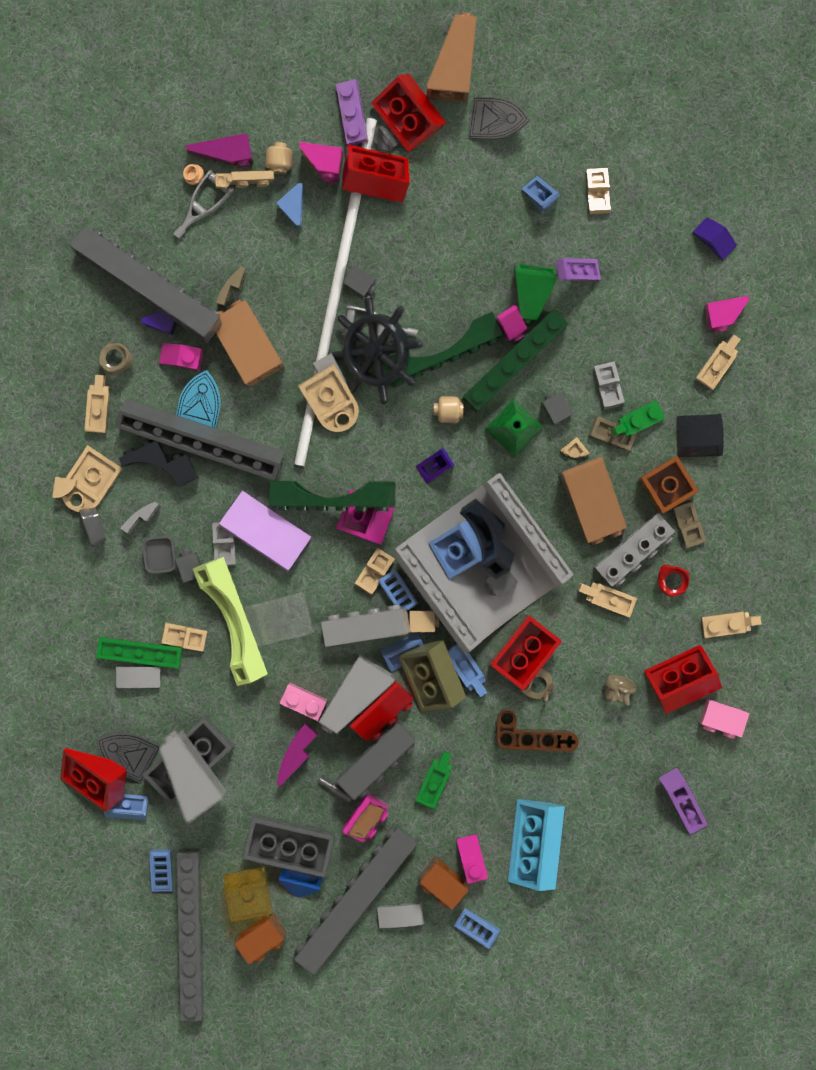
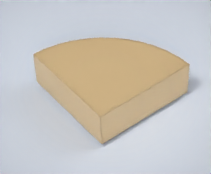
(575, 449)
(63, 486)

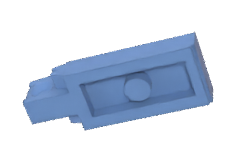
(467, 669)

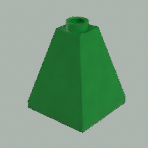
(533, 289)
(503, 431)

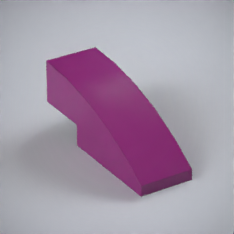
(296, 752)

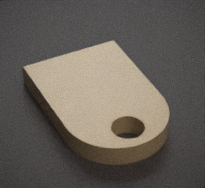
(330, 398)
(94, 479)

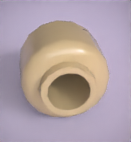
(279, 158)
(448, 409)

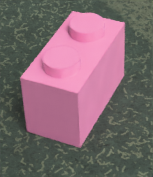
(303, 701)
(723, 718)

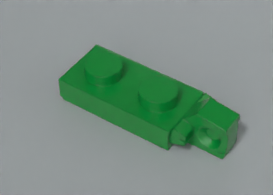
(639, 419)
(434, 781)

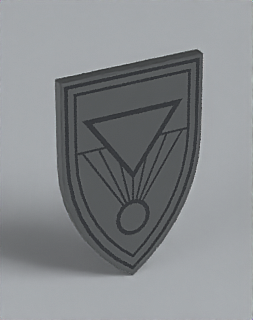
(495, 118)
(129, 751)

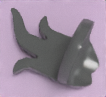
(385, 139)

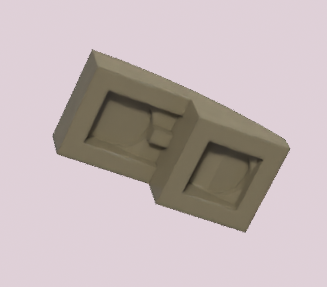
(235, 281)
(601, 430)
(689, 524)

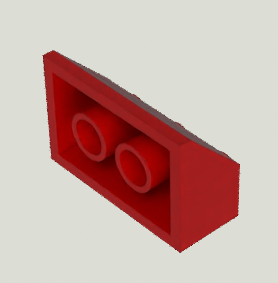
(408, 112)
(375, 173)
(525, 652)
(683, 679)
(382, 711)

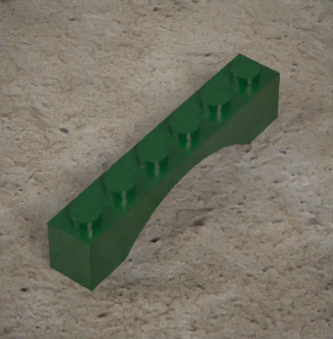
(481, 331)
(515, 360)
(373, 494)

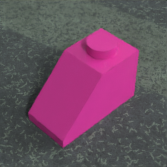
(724, 313)
(512, 324)
(181, 356)
(472, 858)

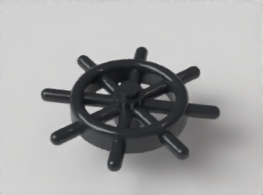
(376, 349)

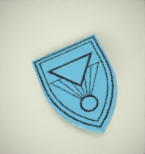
(200, 400)

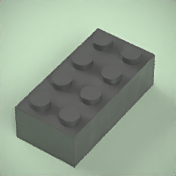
(210, 744)
(376, 759)
(289, 845)

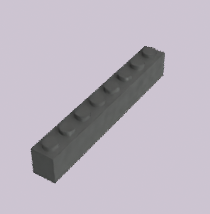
(146, 284)
(200, 439)
(355, 900)
(190, 934)

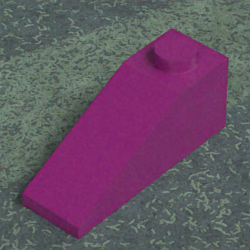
(227, 150)

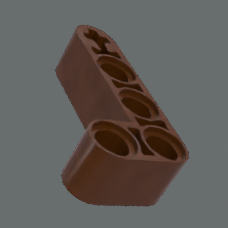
(537, 736)

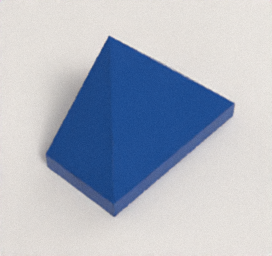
(299, 883)

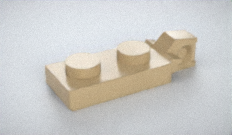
(242, 179)
(718, 363)
(97, 406)
(609, 598)
(728, 624)

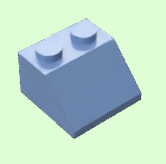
(457, 549)

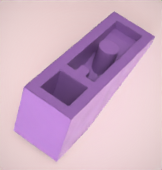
(683, 801)

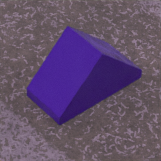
(715, 237)
(160, 322)
(435, 465)

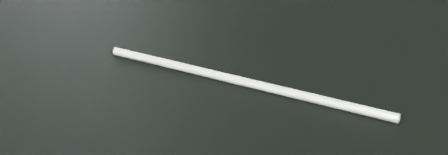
(333, 299)

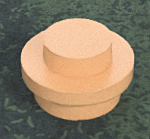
(193, 174)

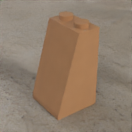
(453, 67)
(247, 344)
(593, 501)

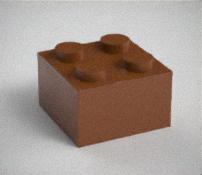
(668, 484)
(443, 883)
(260, 938)

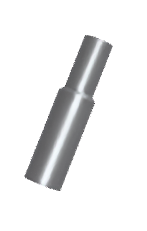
(335, 789)

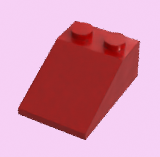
(94, 777)

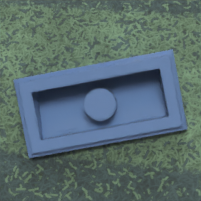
(392, 652)
(131, 807)

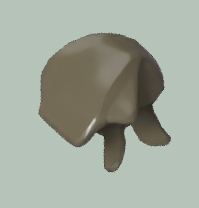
(126, 363)
(619, 688)
(548, 689)

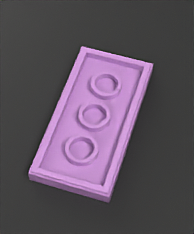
(264, 531)

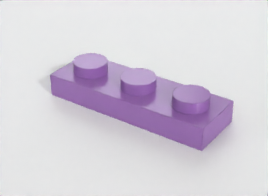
(352, 112)
(578, 269)

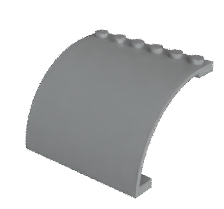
(463, 600)

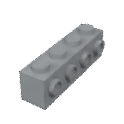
(634, 549)
(367, 626)

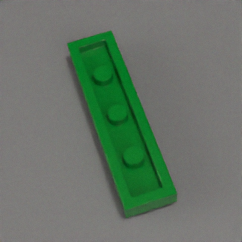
(139, 652)

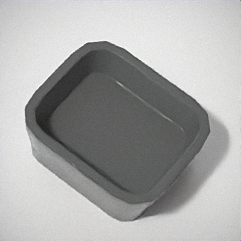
(93, 526)
(159, 554)

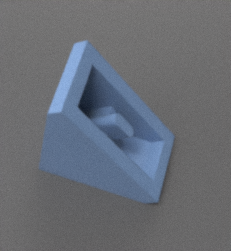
(541, 194)
(292, 204)

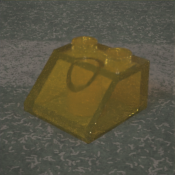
(248, 894)

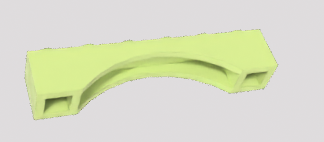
(245, 657)

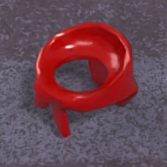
(667, 569)

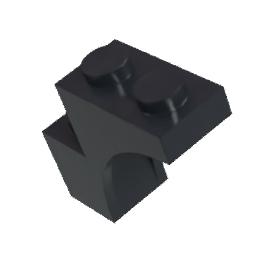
(179, 468)
(496, 556)

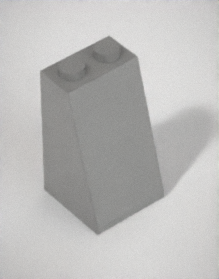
(356, 692)
(190, 775)

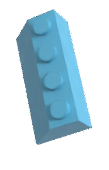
(536, 844)

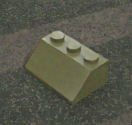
(432, 677)

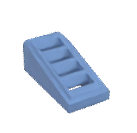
(388, 577)
(161, 853)
(481, 922)

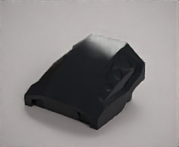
(700, 435)

